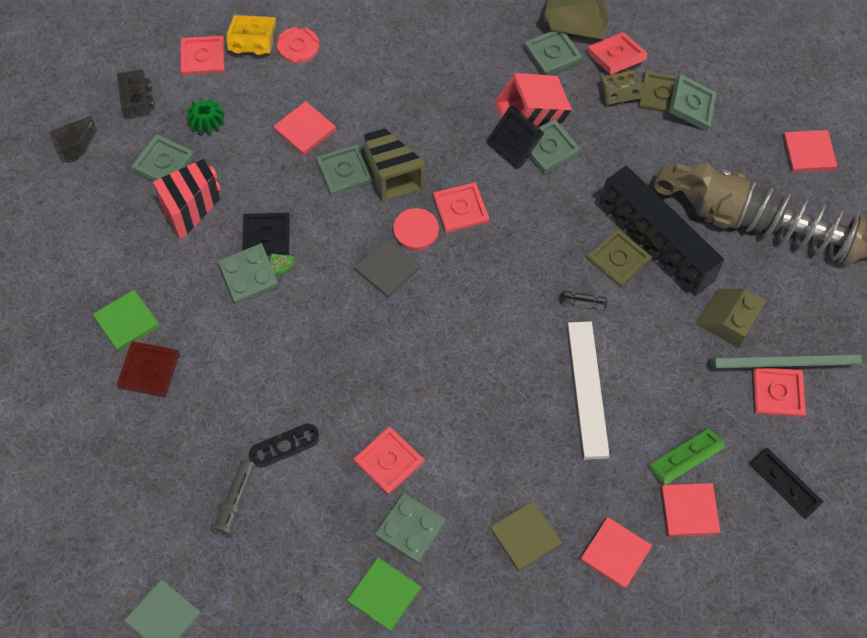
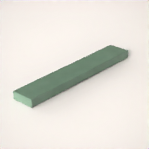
(777, 361)

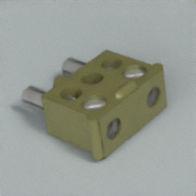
(621, 86)

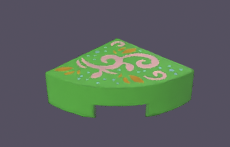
(281, 263)

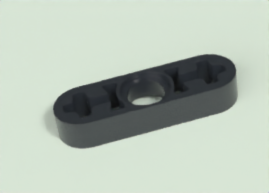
(288, 435)

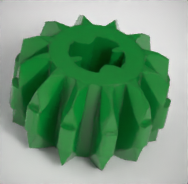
(205, 116)

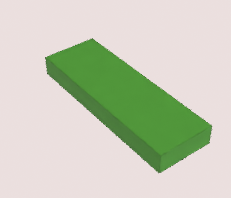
(686, 456)

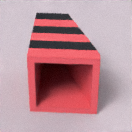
(535, 96)
(188, 195)

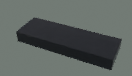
(786, 483)

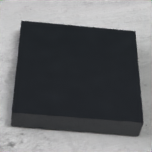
(515, 137)
(268, 229)

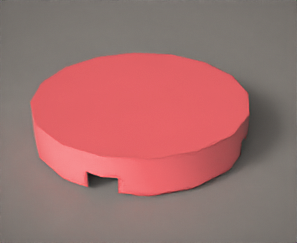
(298, 45)
(416, 229)

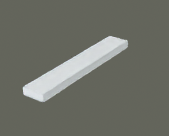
(588, 391)

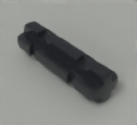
(583, 300)

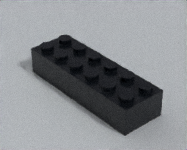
(661, 231)

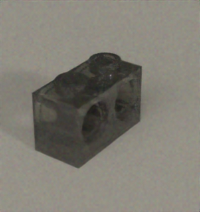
(134, 94)

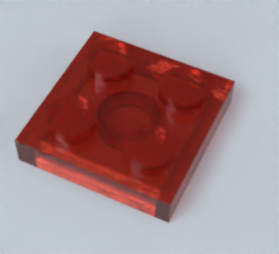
(148, 369)

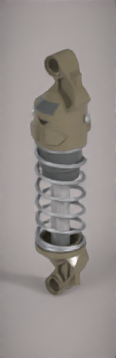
(734, 201)

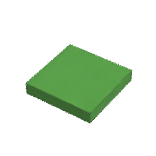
(126, 320)
(384, 594)

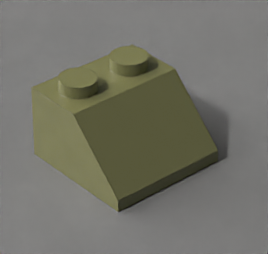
(731, 314)

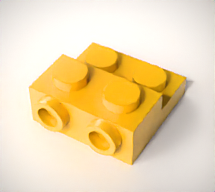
(251, 34)

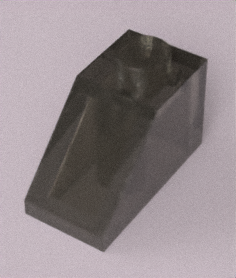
(73, 139)

